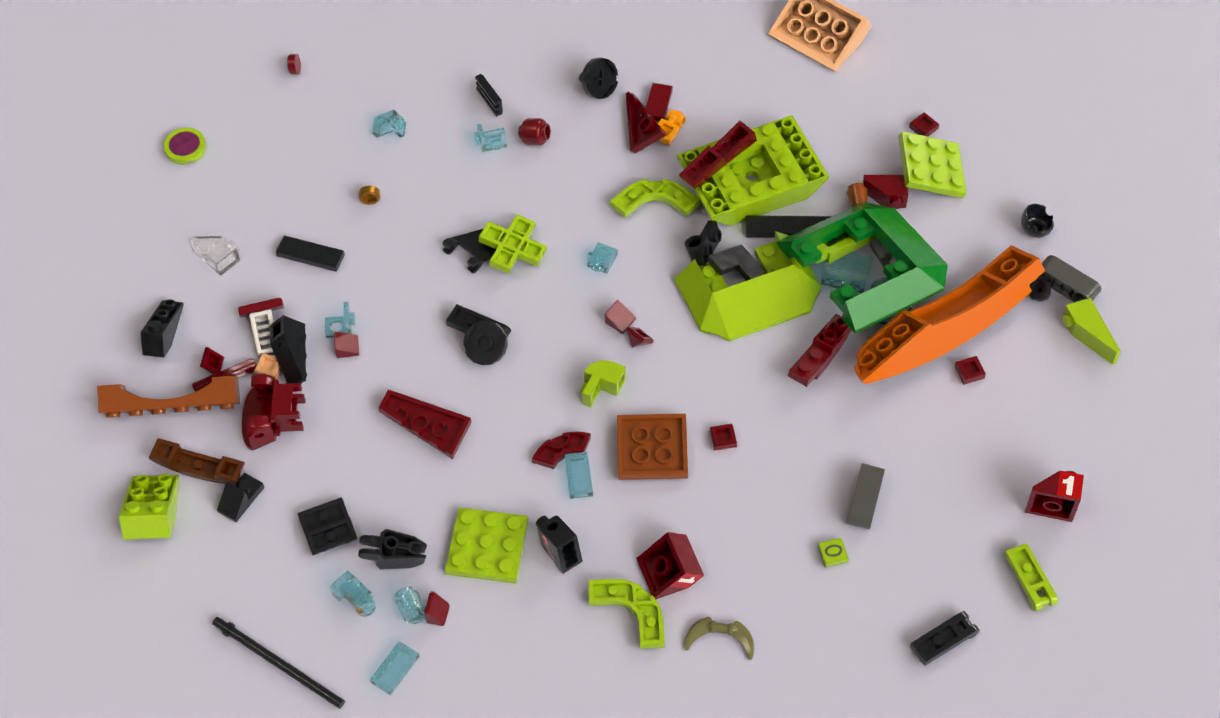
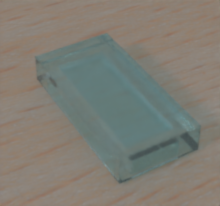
(578, 475)
(394, 668)

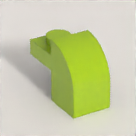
(602, 376)

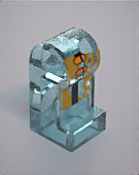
(355, 592)

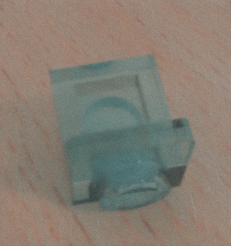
(388, 123)
(490, 139)

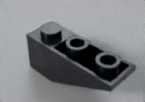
(161, 328)
(289, 347)

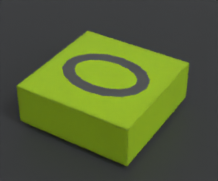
(833, 552)

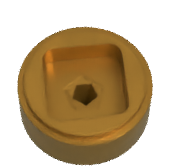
(369, 195)

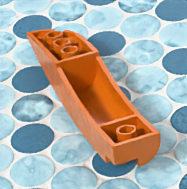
(948, 321)

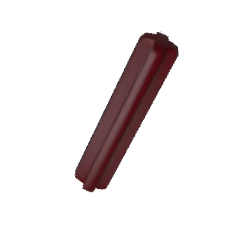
(237, 370)

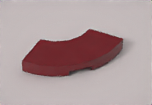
(554, 450)

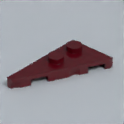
(641, 124)

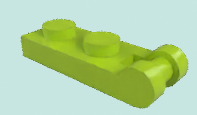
(1031, 576)

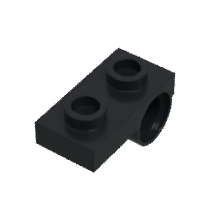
(703, 245)

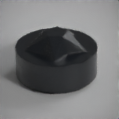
(1040, 290)

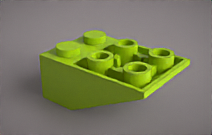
(149, 507)

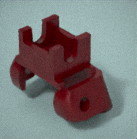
(270, 410)

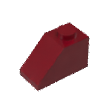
(887, 190)

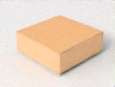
(268, 365)

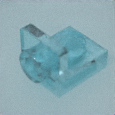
(601, 258)

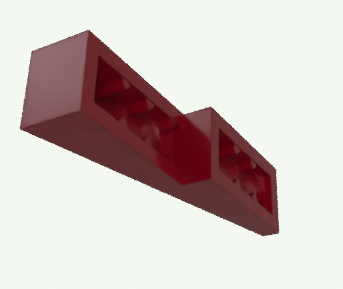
(716, 157)

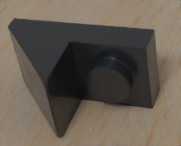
(239, 497)

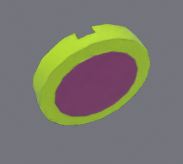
(184, 145)

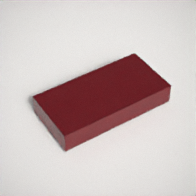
(659, 100)
(273, 304)

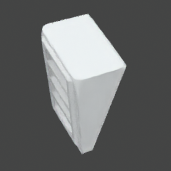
(261, 317)

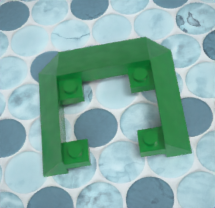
(912, 277)

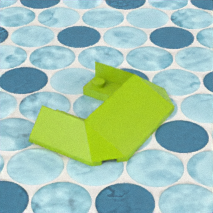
(753, 304)

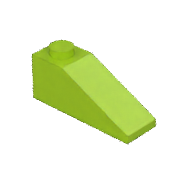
(1089, 328)

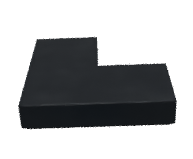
(736, 259)

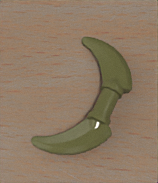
(734, 629)

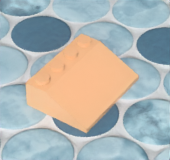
(821, 30)

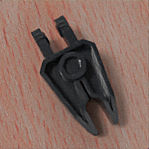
(393, 550)

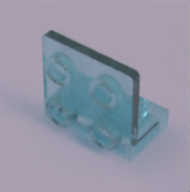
(849, 269)

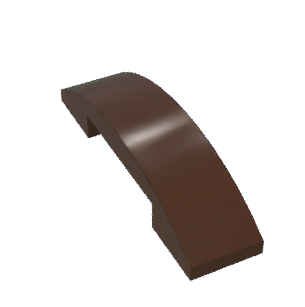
(195, 464)

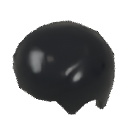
(1036, 221)

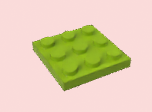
(932, 164)
(487, 545)

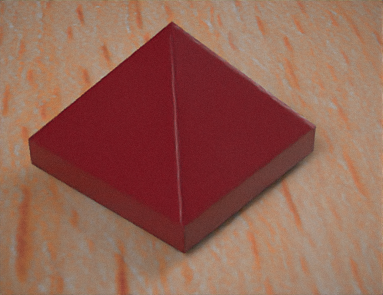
(638, 337)
(211, 361)

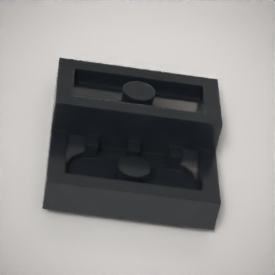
(327, 526)

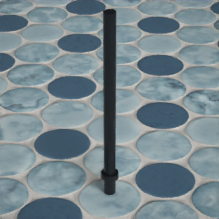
(229, 629)

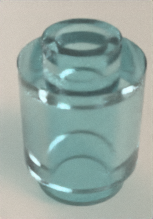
(410, 605)

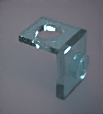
(346, 320)

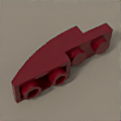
(821, 352)

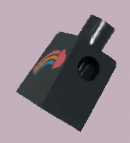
(555, 535)

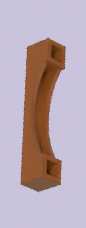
(220, 392)

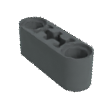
(1069, 280)
(865, 496)

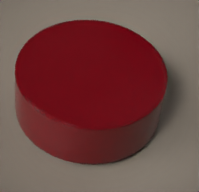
(294, 64)

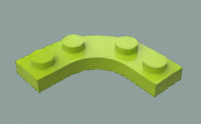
(646, 191)
(634, 598)

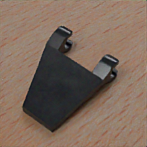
(470, 242)

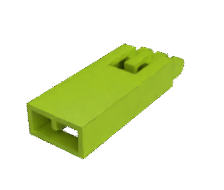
(841, 246)

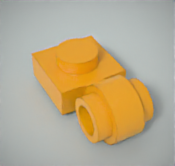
(672, 125)

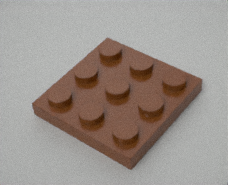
(652, 446)

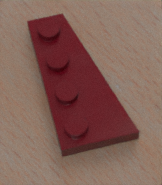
(429, 422)

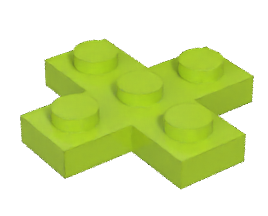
(512, 244)

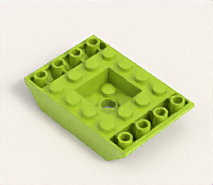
(780, 161)

